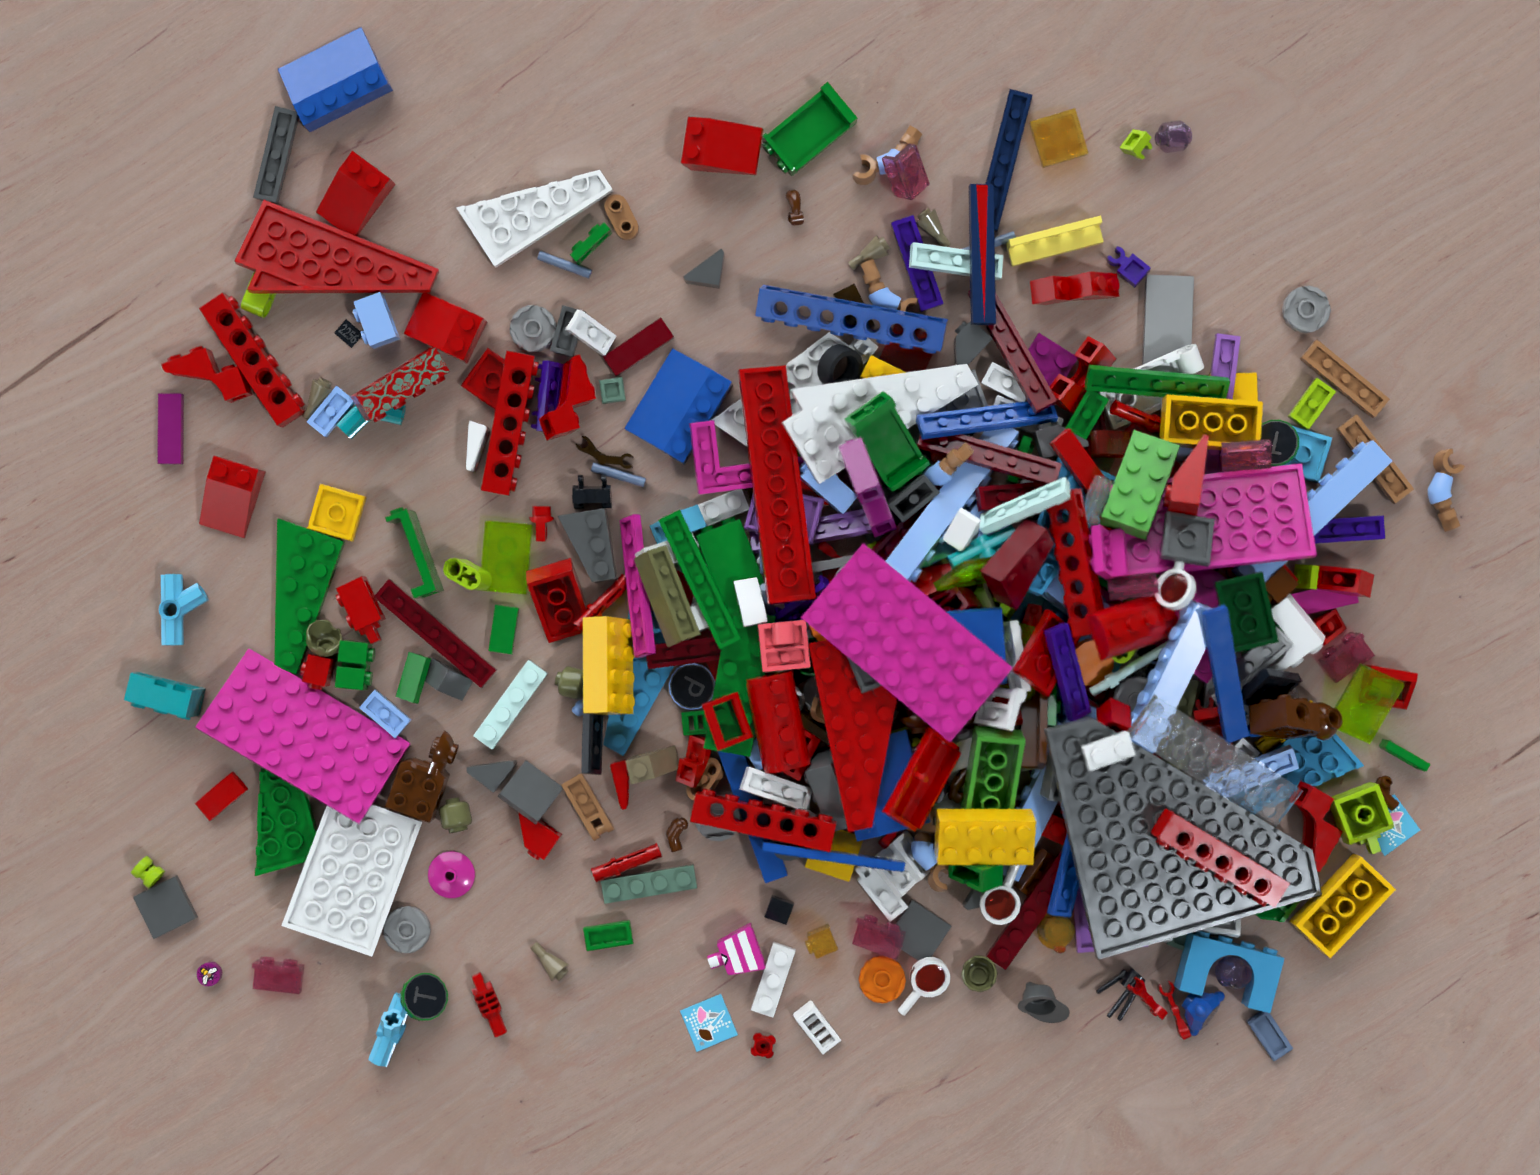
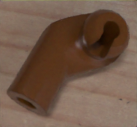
(1384, 784)

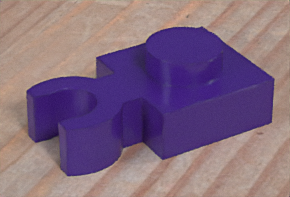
(1131, 268)

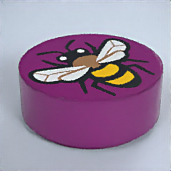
(209, 974)

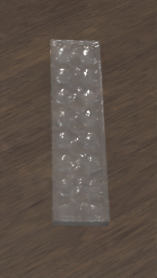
(1214, 761)

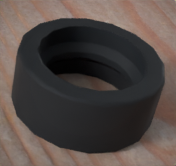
(831, 358)

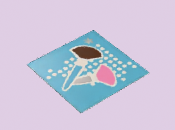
(1403, 829)
(708, 1022)

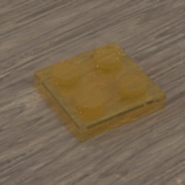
(1058, 138)

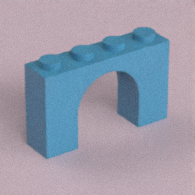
(1203, 951)

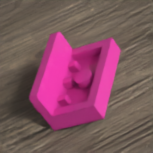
(1108, 552)

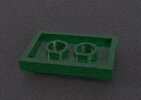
(1248, 610)

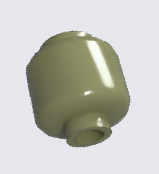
(570, 682)
(455, 815)

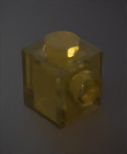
(821, 941)

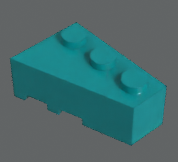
(164, 695)

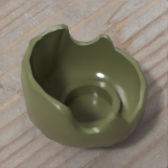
(323, 638)
(979, 973)

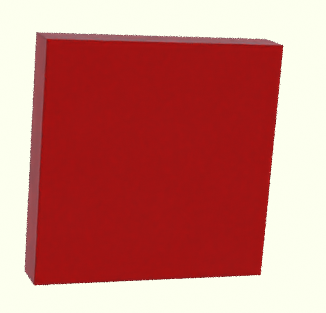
(486, 378)

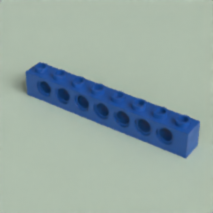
(768, 311)

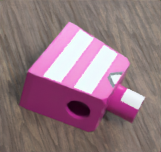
(738, 952)

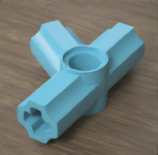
(172, 593)
(389, 1032)

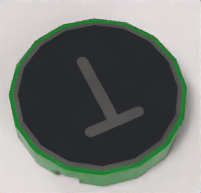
(1283, 440)
(424, 996)

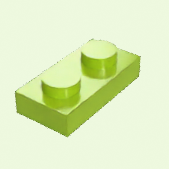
(1311, 404)

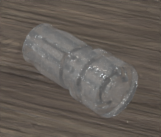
(1096, 499)

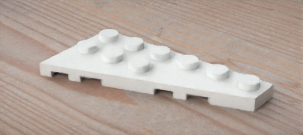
(523, 217)
(800, 373)

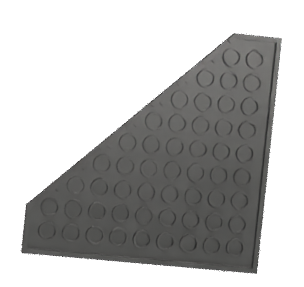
(1129, 882)

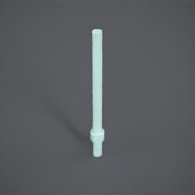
(1112, 680)

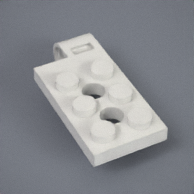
(1182, 360)

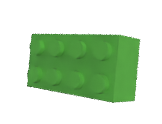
(1140, 484)
(993, 768)

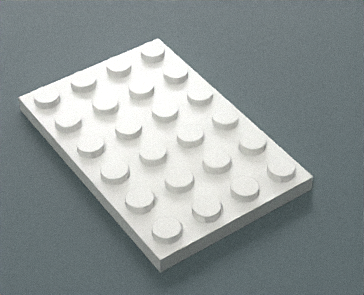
(352, 877)

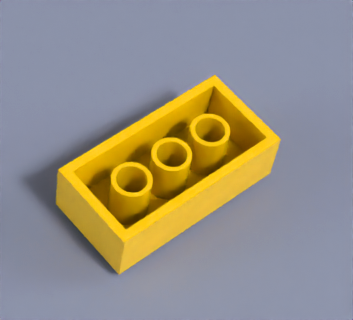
(1224, 420)
(607, 666)
(985, 836)
(1344, 906)

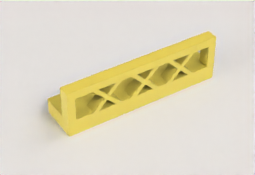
(1055, 241)

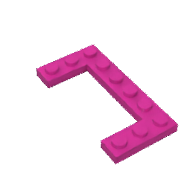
(709, 474)

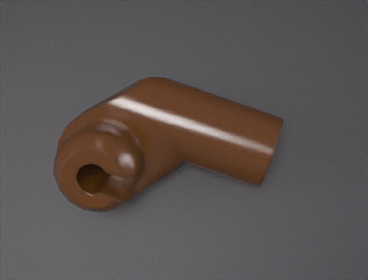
(956, 784)
(674, 831)

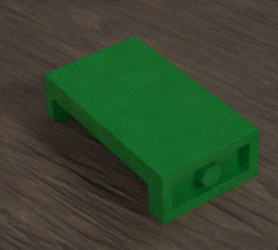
(809, 130)
(887, 441)
(420, 552)
(728, 557)

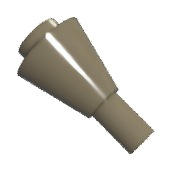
(930, 223)
(874, 250)
(319, 391)
(554, 966)

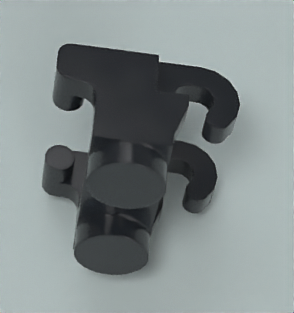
(592, 494)

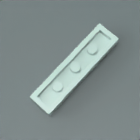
(946, 259)
(1024, 506)
(510, 704)

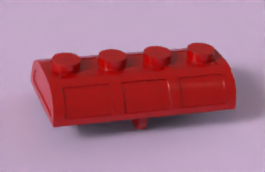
(1130, 626)
(778, 722)
(922, 780)

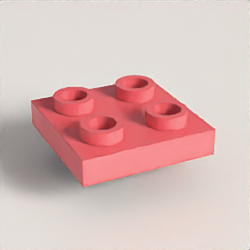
(784, 645)

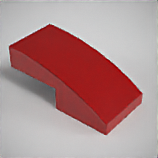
(693, 765)
(221, 796)

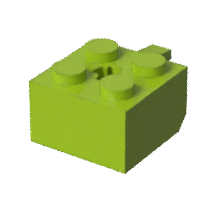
(1373, 820)

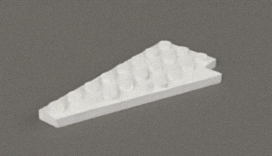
(821, 424)

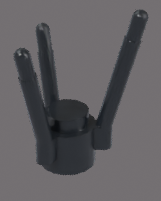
(1127, 979)

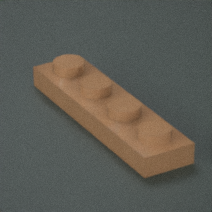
(1344, 378)
(1391, 478)

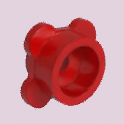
(767, 1051)

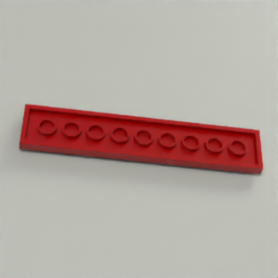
(776, 485)

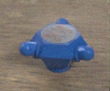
(1201, 1009)

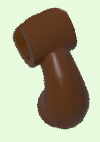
(794, 199)

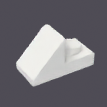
(962, 530)

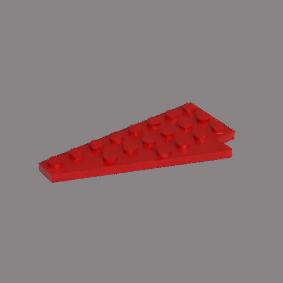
(311, 257)
(856, 731)

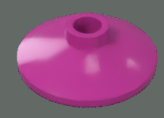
(461, 868)

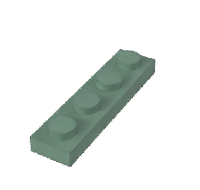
(649, 883)

